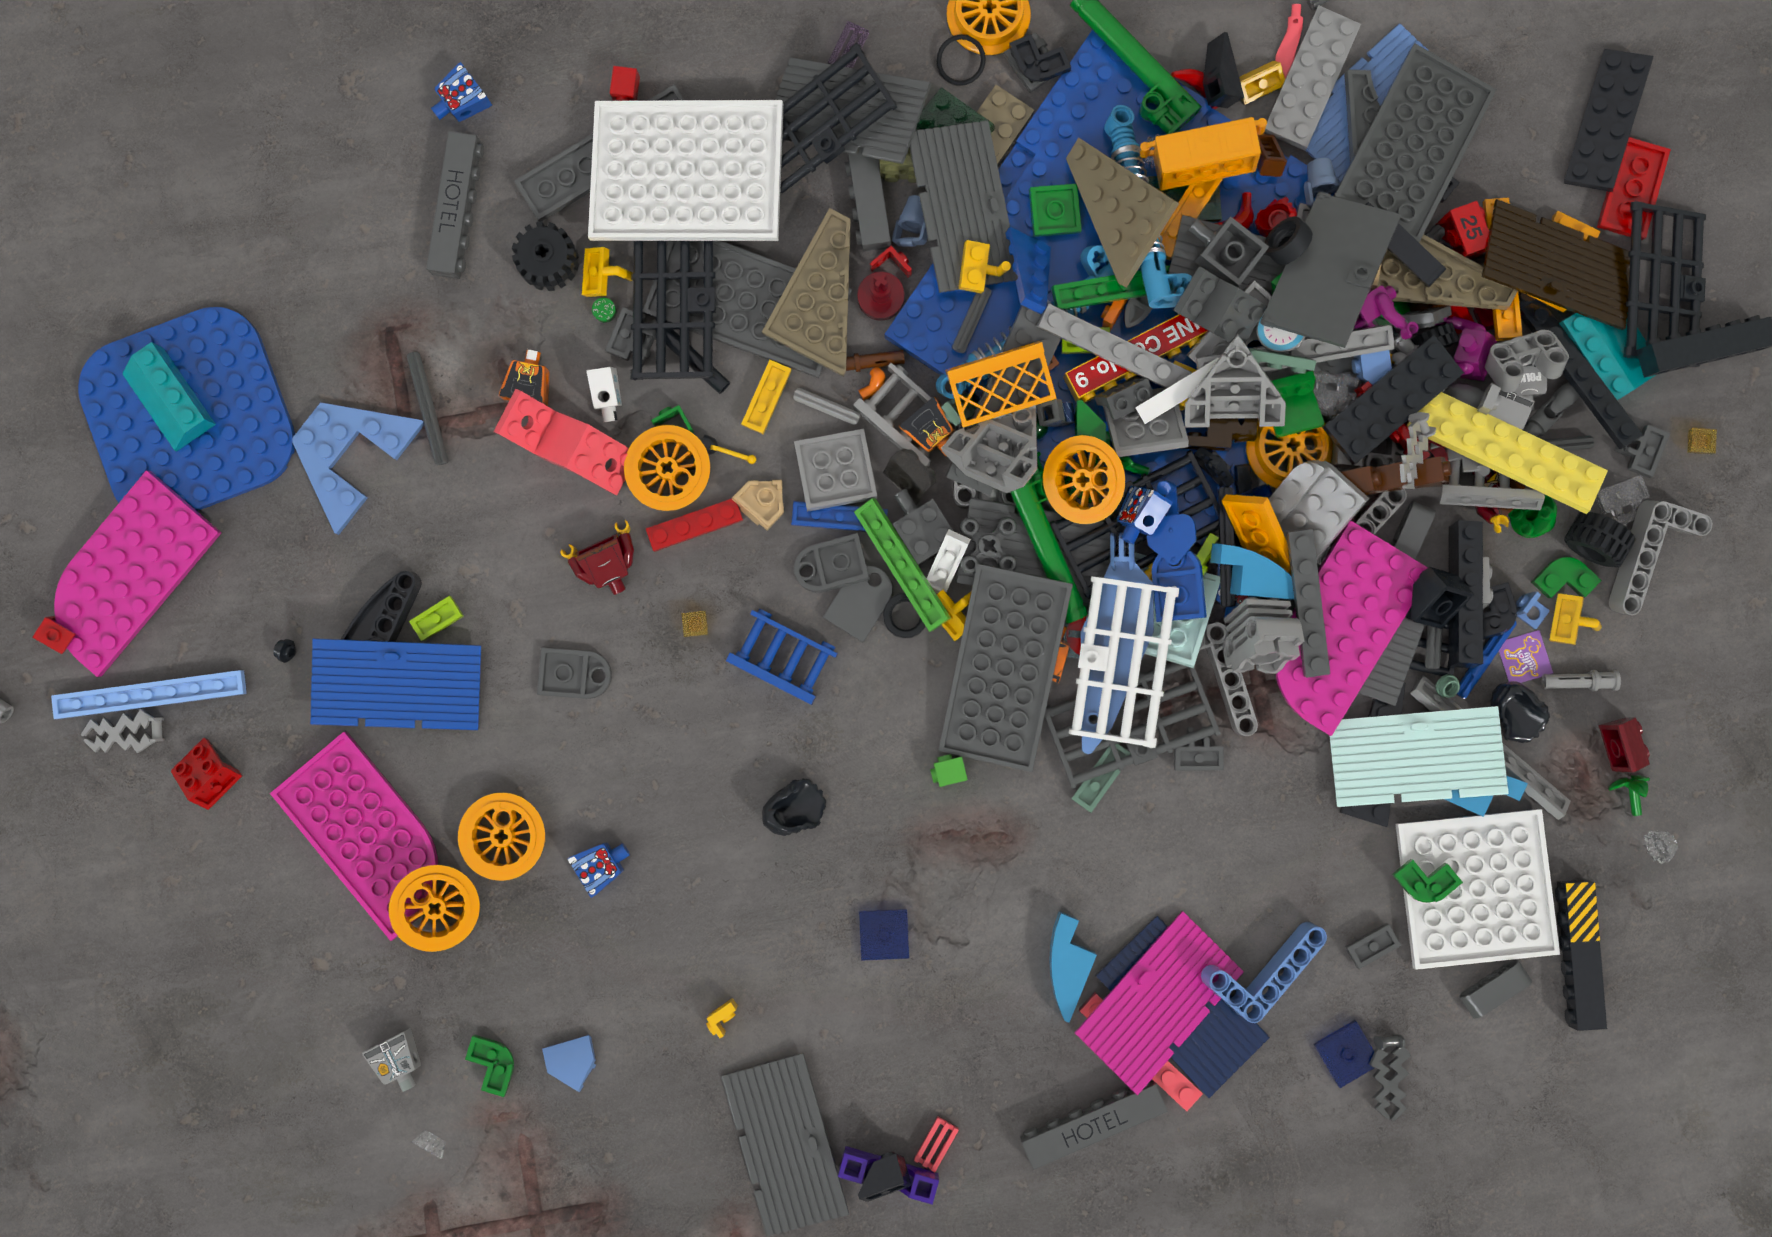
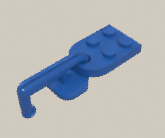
(1172, 544)

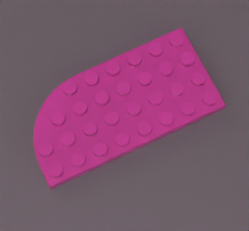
(129, 570)
(1364, 600)
(358, 825)

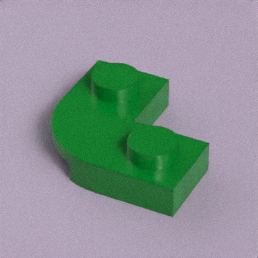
(1567, 571)
(1424, 888)
(497, 1059)

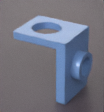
(1525, 603)

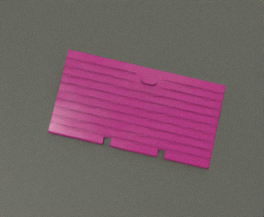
(1156, 1003)

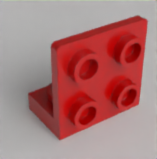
(204, 775)

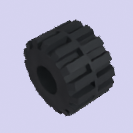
(559, 259)

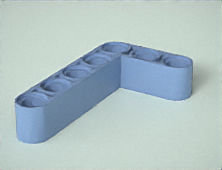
(1269, 975)

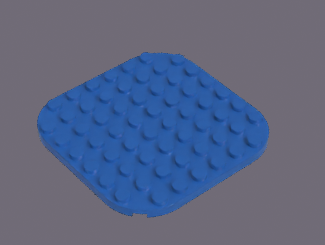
(234, 382)

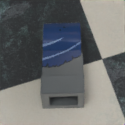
(1058, 413)

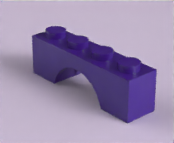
(857, 1163)

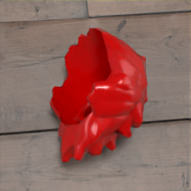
(1273, 214)

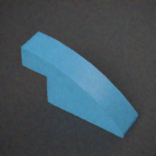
(1253, 573)
(1481, 803)
(1068, 965)

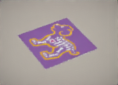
(1525, 657)

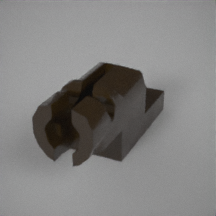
(1222, 432)

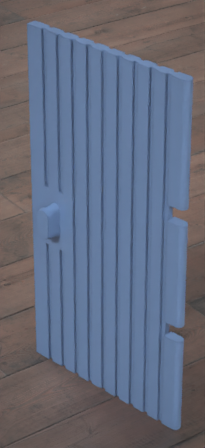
(1331, 134)

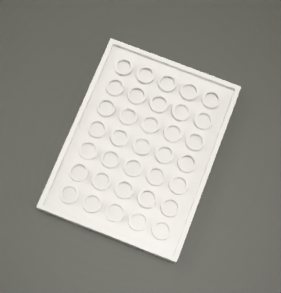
(686, 170)

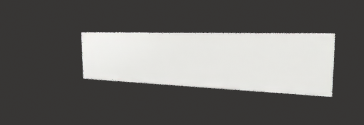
(1173, 395)

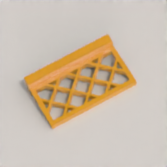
(994, 363)

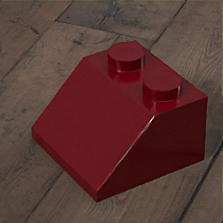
(1625, 745)

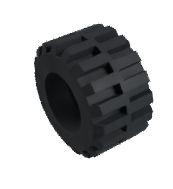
(1599, 539)

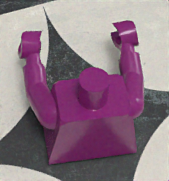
(1380, 303)
(1472, 347)

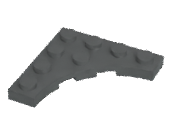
(1361, 106)

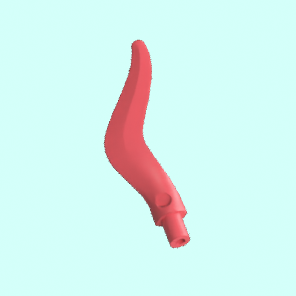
(1288, 47)

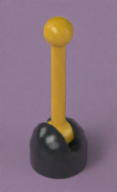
(712, 446)

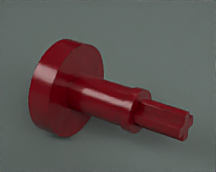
(881, 296)

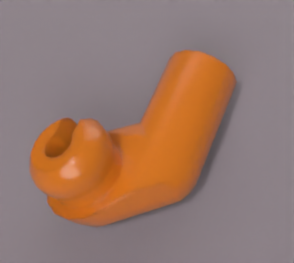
(877, 380)

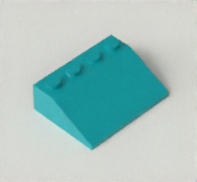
(1604, 351)

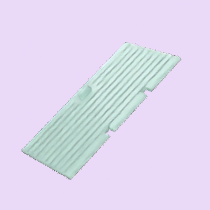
(1418, 757)

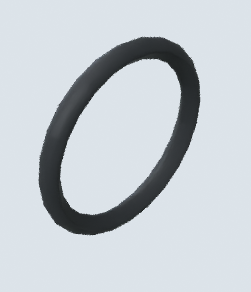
(982, 63)

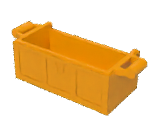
(1206, 152)

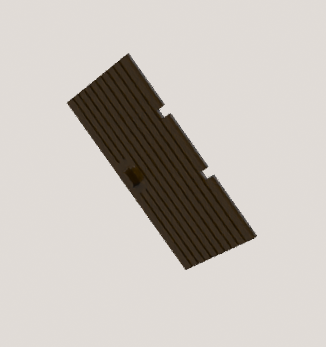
(1557, 265)

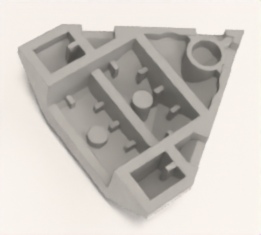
(1235, 390)
(997, 450)

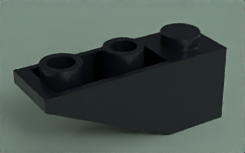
(1221, 76)

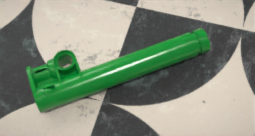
(1172, 101)
(1029, 506)

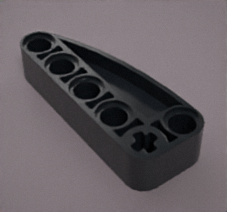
(370, 619)

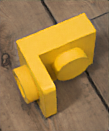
(724, 1013)

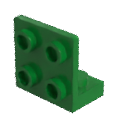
(1301, 404)

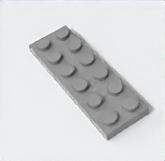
(1311, 77)

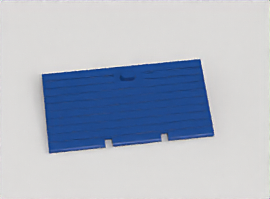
(395, 684)

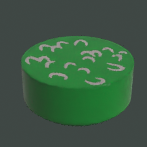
(604, 310)

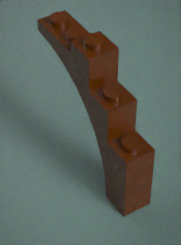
(1372, 480)

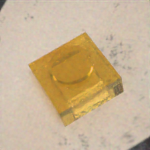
(1702, 441)
(695, 624)

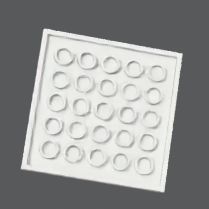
(1505, 893)

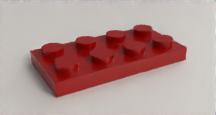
(1636, 181)

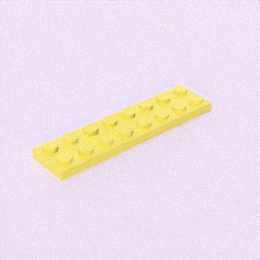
(1514, 452)

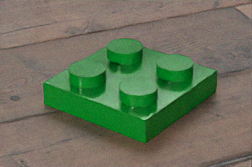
(1055, 210)

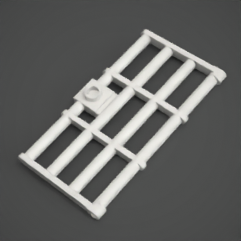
(1104, 659)

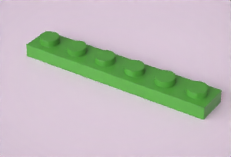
(902, 564)

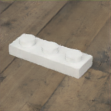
(947, 561)

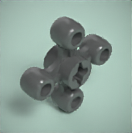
(996, 536)

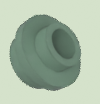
(1447, 686)

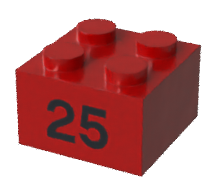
(1466, 230)

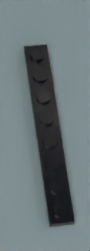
(1582, 375)

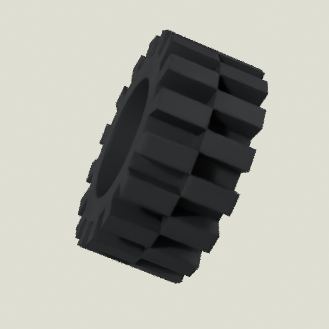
(1445, 334)

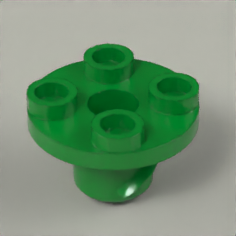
(1534, 522)

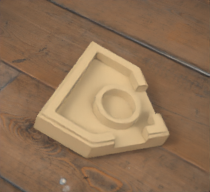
(761, 501)

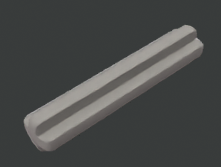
(826, 406)

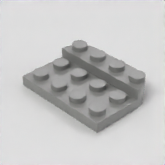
(1316, 499)

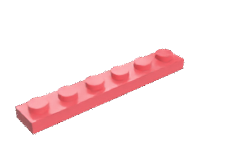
(1168, 1077)

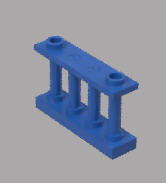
(784, 679)

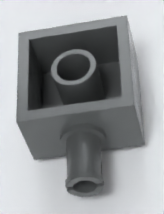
(1229, 251)
(921, 527)

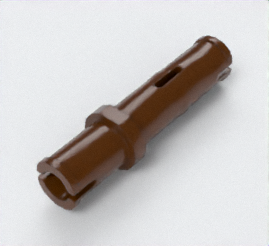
(874, 360)

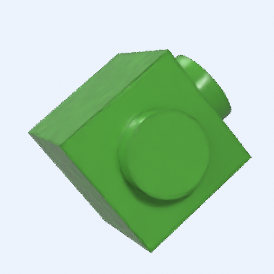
(948, 770)

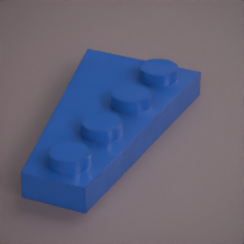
(1031, 267)

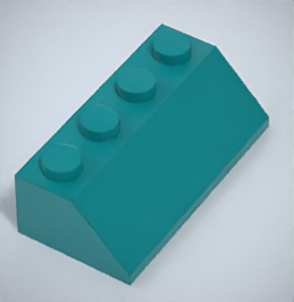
(167, 396)

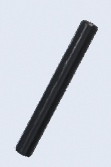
(1226, 537)

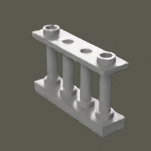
(885, 423)
(1485, 496)

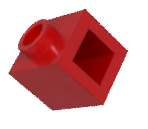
(624, 84)

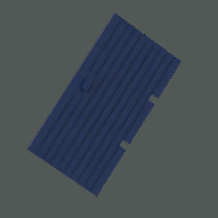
(1217, 1044)

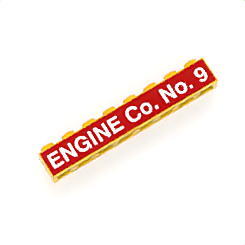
(1160, 340)

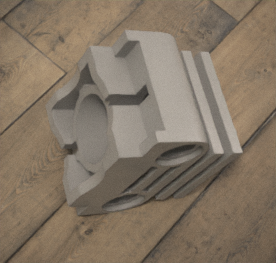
(1261, 636)

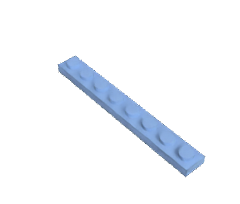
(149, 694)

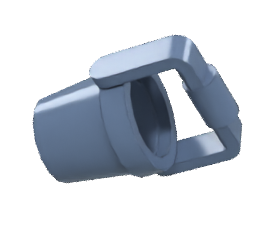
(1320, 179)
(911, 221)

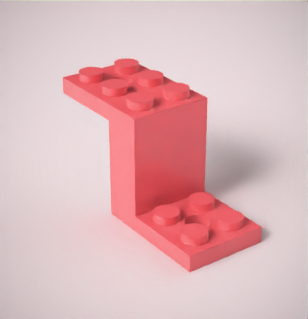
(563, 441)

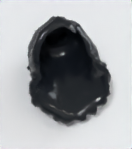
(1519, 711)
(794, 808)

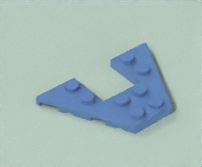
(327, 437)

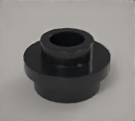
(284, 650)

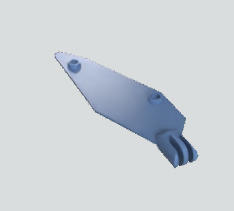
(1122, 569)

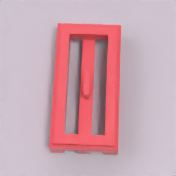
(926, 1162)

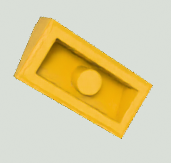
(1262, 81)

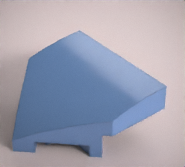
(571, 1061)

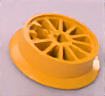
(991, 43)
(646, 442)
(1271, 474)
(1056, 488)
(469, 842)
(434, 940)

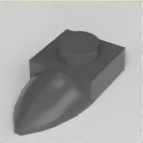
(1136, 311)

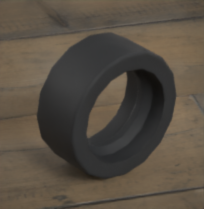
(1288, 240)
(910, 633)

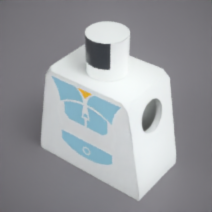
(603, 381)

